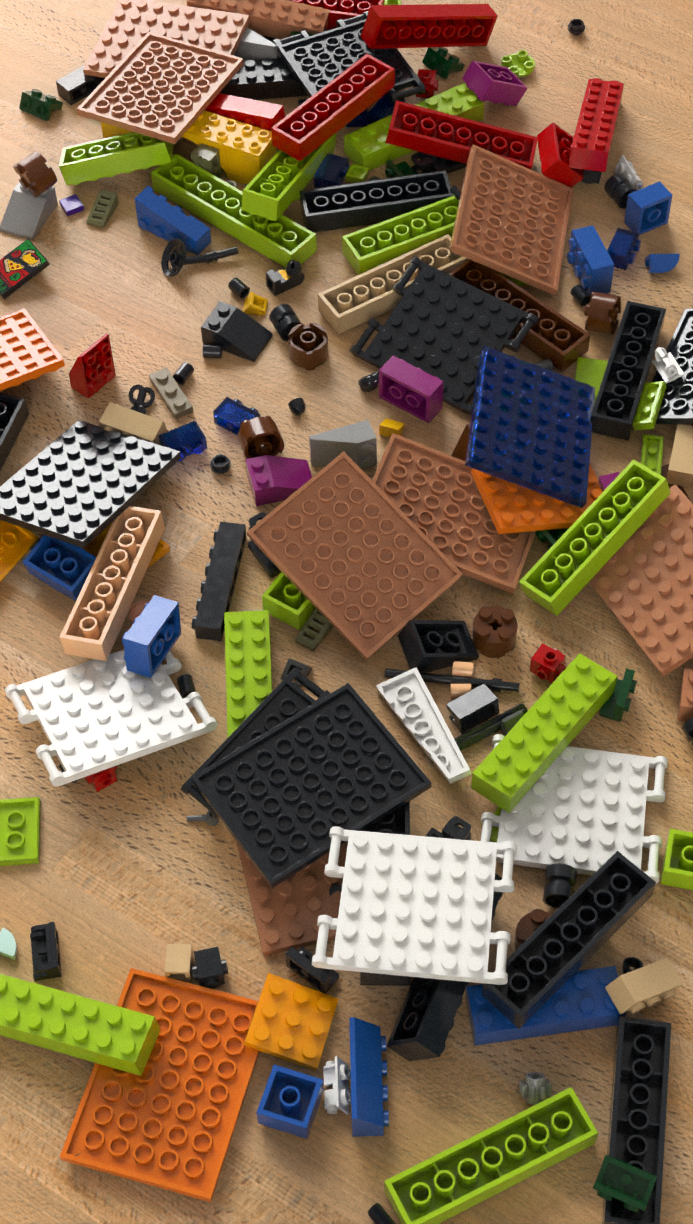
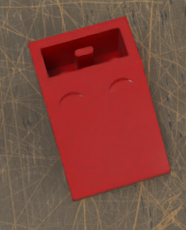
(93, 368)

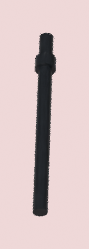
(495, 684)

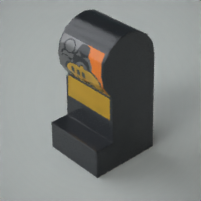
(280, 282)

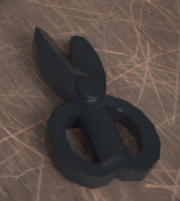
(139, 404)

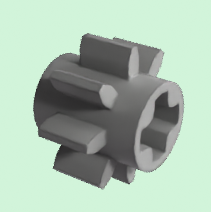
(535, 1088)

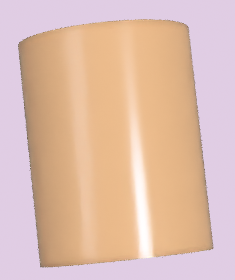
(462, 669)
(458, 690)

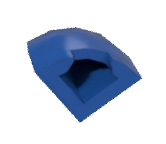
(661, 262)

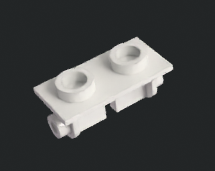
(626, 168)
(666, 365)
(337, 1075)

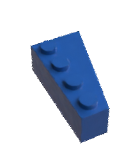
(170, 222)

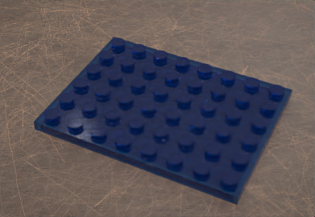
(531, 427)

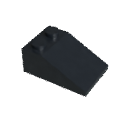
(235, 332)
(436, 644)

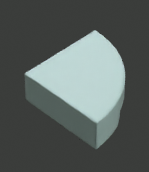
(7, 944)

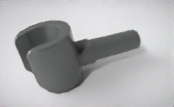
(205, 817)

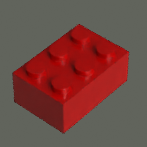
(554, 153)

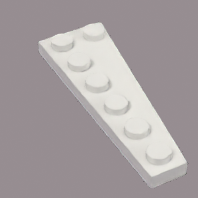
(420, 715)

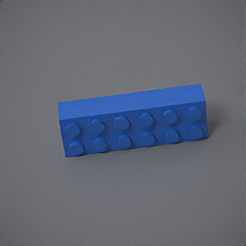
(575, 1007)

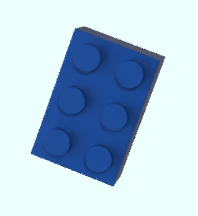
(590, 260)
(60, 565)
(152, 636)

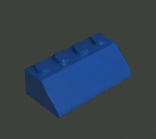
(366, 1079)

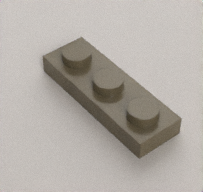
(171, 393)

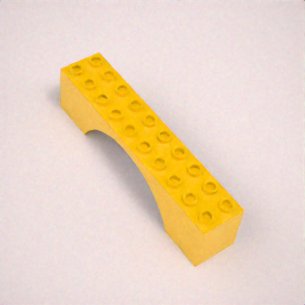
(240, 145)

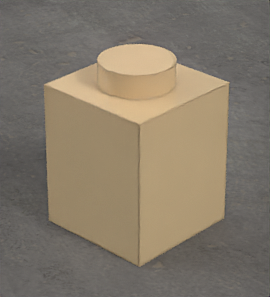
(179, 961)

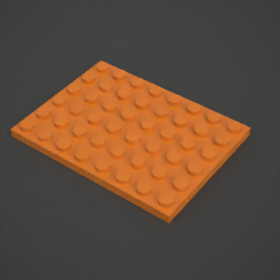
(184, 1108)

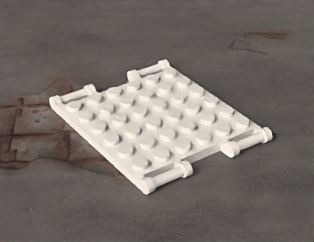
(107, 715)
(583, 812)
(416, 906)

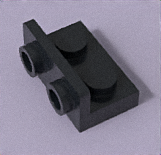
(301, 964)

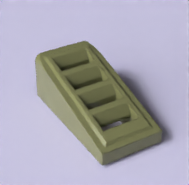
(103, 198)
(312, 623)

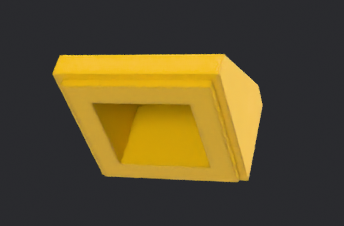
(255, 304)
(390, 426)

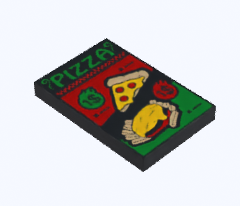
(20, 267)

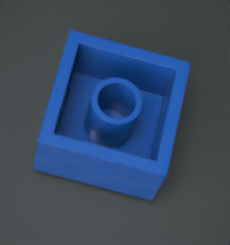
(648, 208)
(290, 1101)

